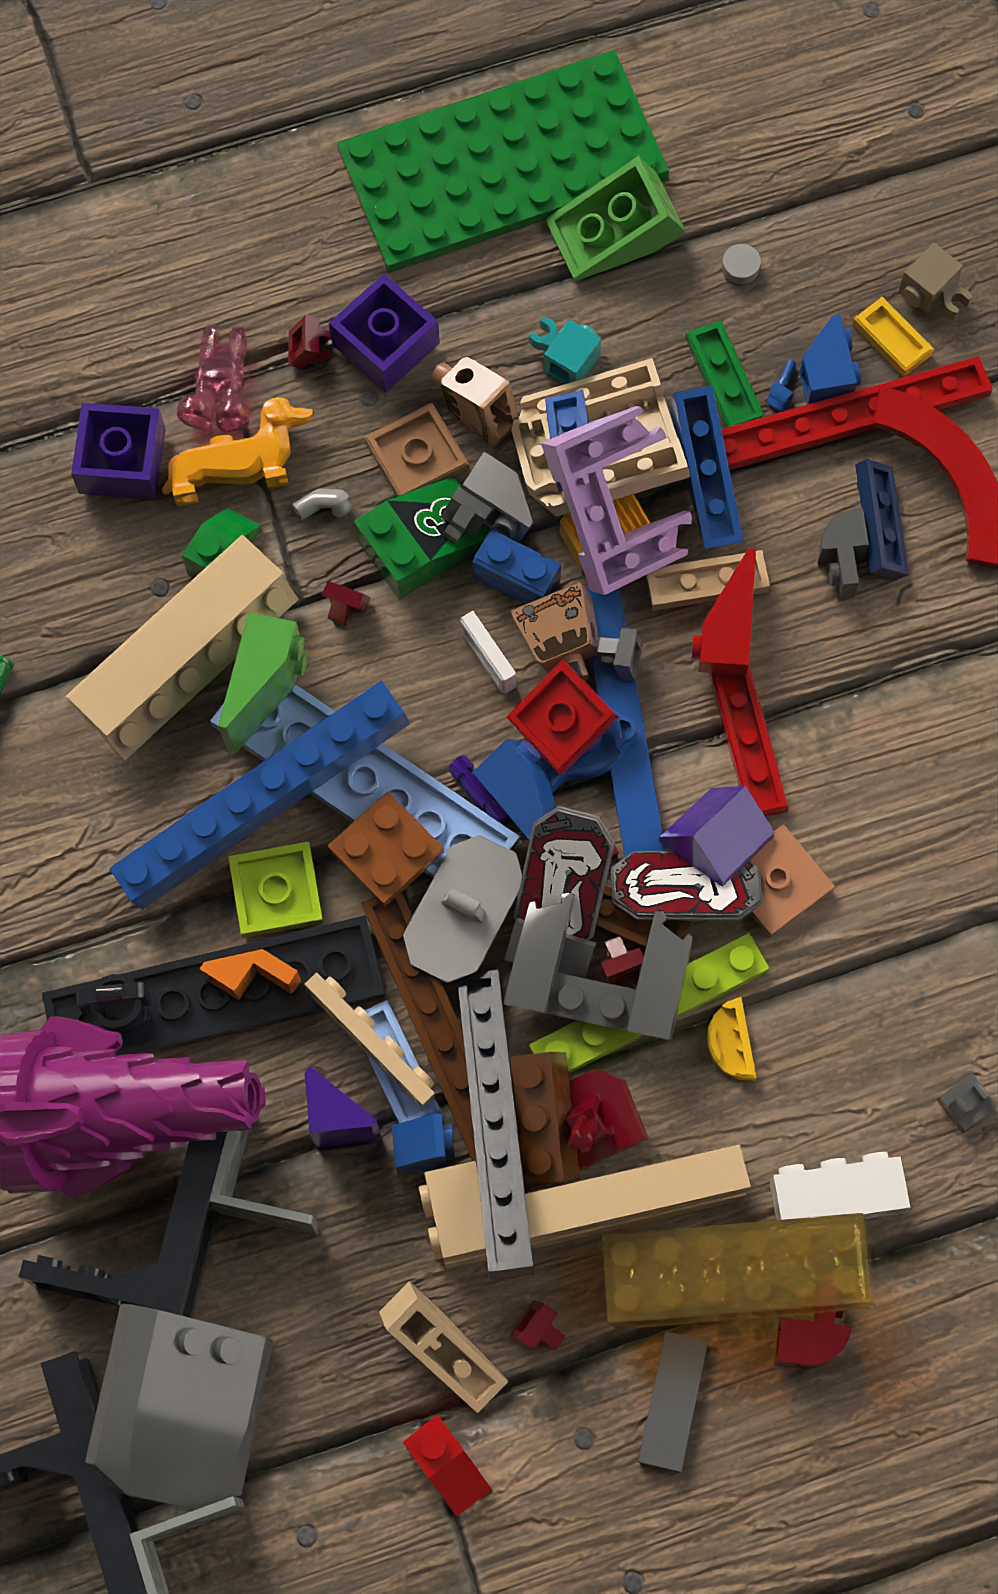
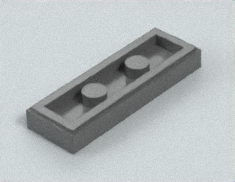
(672, 1402)

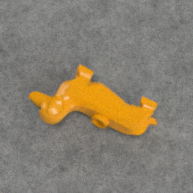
(239, 460)

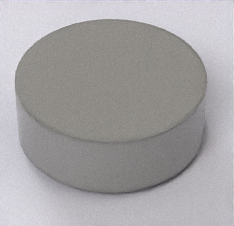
(741, 263)

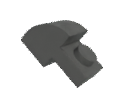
(840, 547)

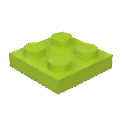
(275, 889)

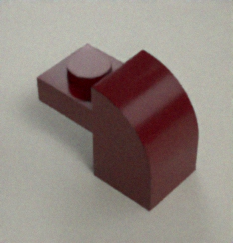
(810, 1343)

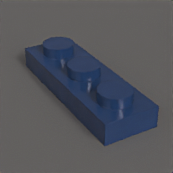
(882, 519)

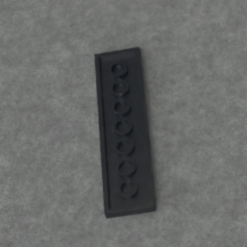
(193, 1010)

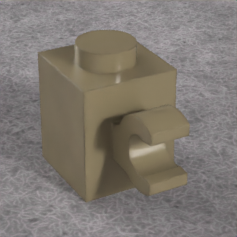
(934, 280)

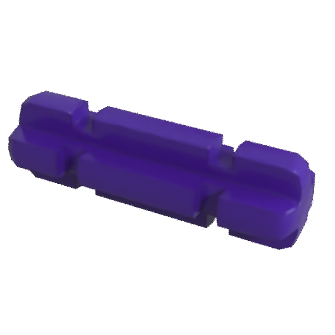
(462, 770)

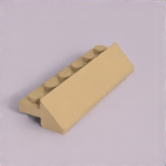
(180, 647)

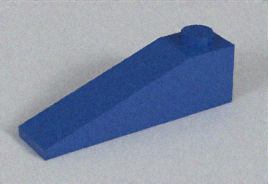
(710, 482)

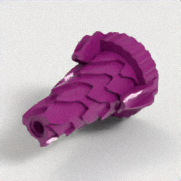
(83, 1114)

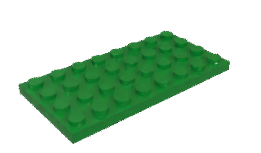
(496, 159)

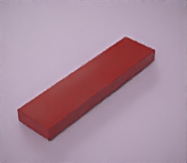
(749, 740)

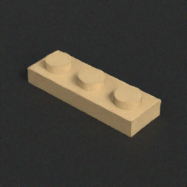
(699, 581)

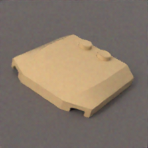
(604, 396)

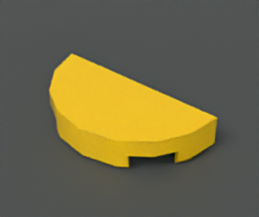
(730, 1043)

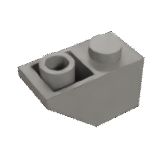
(502, 491)

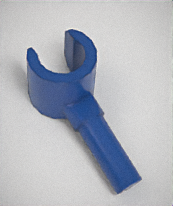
(779, 394)

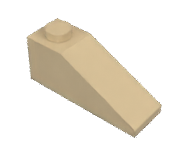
(441, 1347)

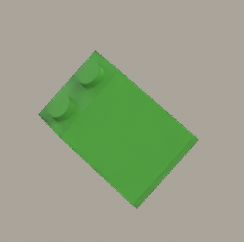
(615, 221)
(261, 677)

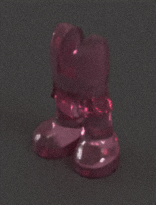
(218, 371)

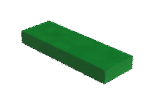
(724, 372)

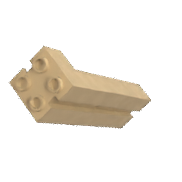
(582, 1206)

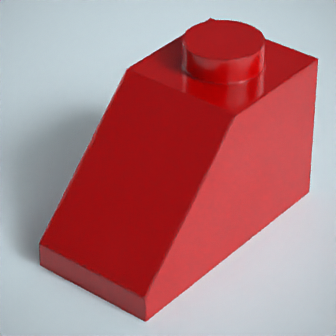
(447, 1465)

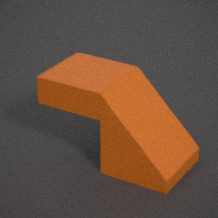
(236, 972)

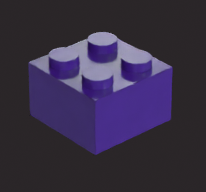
(384, 332)
(118, 451)

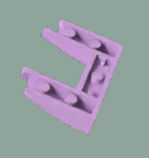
(577, 463)

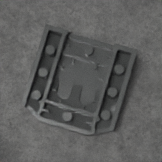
(177, 1408)

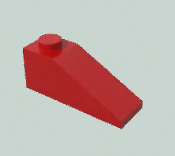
(727, 628)

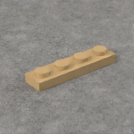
(359, 1026)

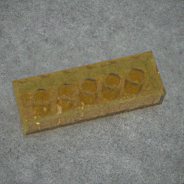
(738, 1271)

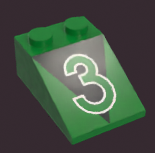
(407, 538)

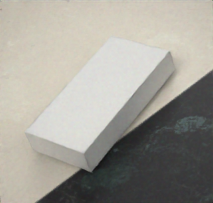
(488, 653)

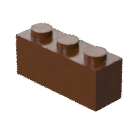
(541, 1110)

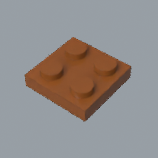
(386, 849)

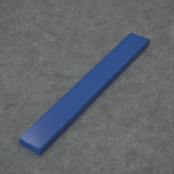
(632, 775)

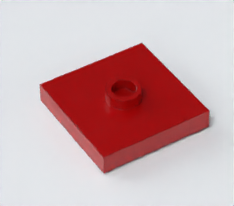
(562, 717)

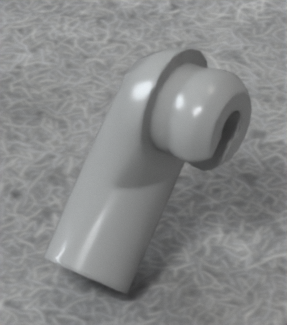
(323, 498)

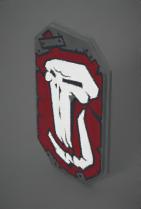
(670, 885)

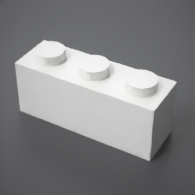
(838, 1188)

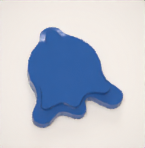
(600, 756)

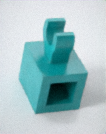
(569, 353)

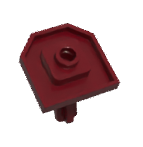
(602, 1118)

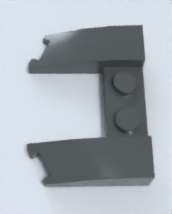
(644, 1010)

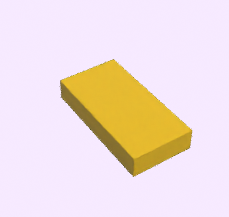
(893, 336)

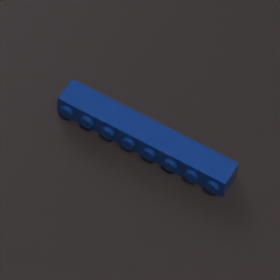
(260, 795)

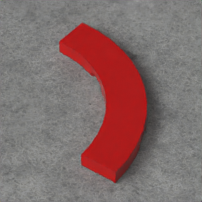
(958, 460)

